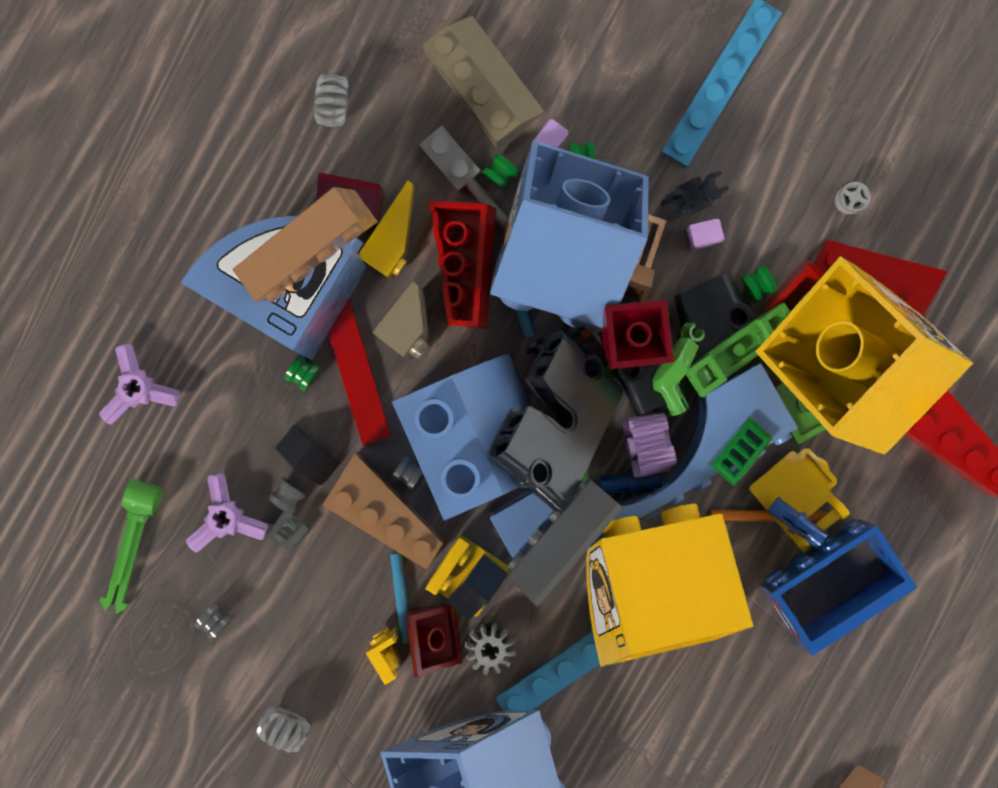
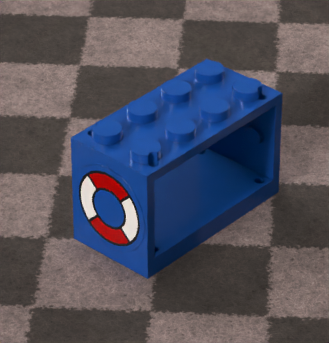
(853, 610)

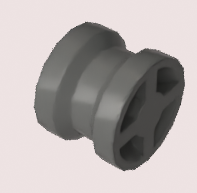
(407, 474)
(287, 495)
(212, 621)

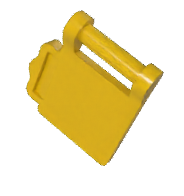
(803, 484)

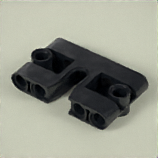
(708, 307)
(553, 454)

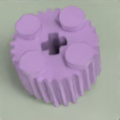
(648, 444)

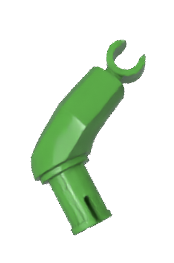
(669, 375)

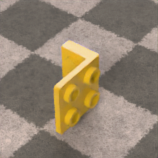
(456, 565)

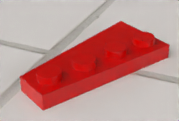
(907, 279)

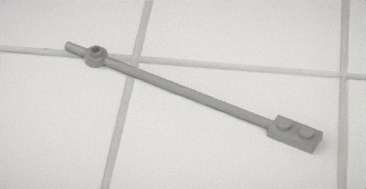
(462, 172)

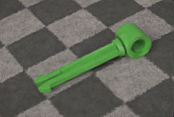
(140, 501)

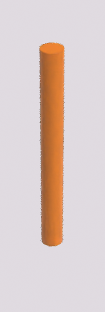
(757, 515)

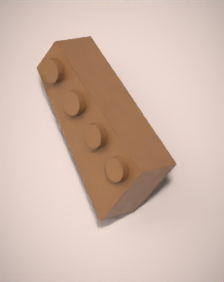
(304, 244)
(375, 507)

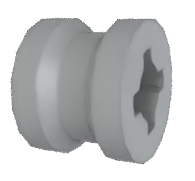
(856, 193)

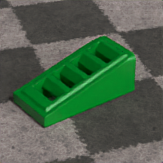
(742, 467)

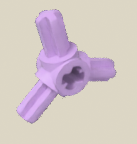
(131, 375)
(213, 524)

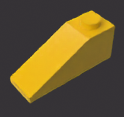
(389, 241)

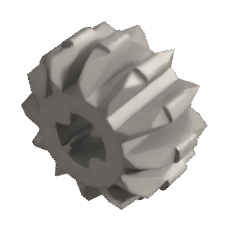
(331, 100)
(484, 657)
(283, 729)

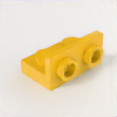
(384, 658)

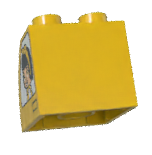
(862, 358)
(663, 585)

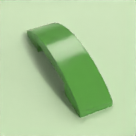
(734, 351)

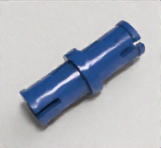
(627, 483)
(797, 522)

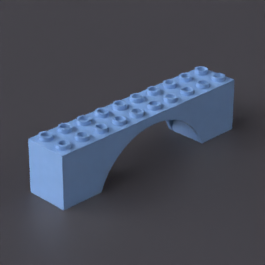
(719, 417)

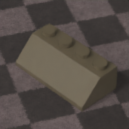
(482, 80)
(406, 324)

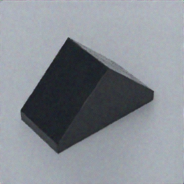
(307, 455)
(476, 587)

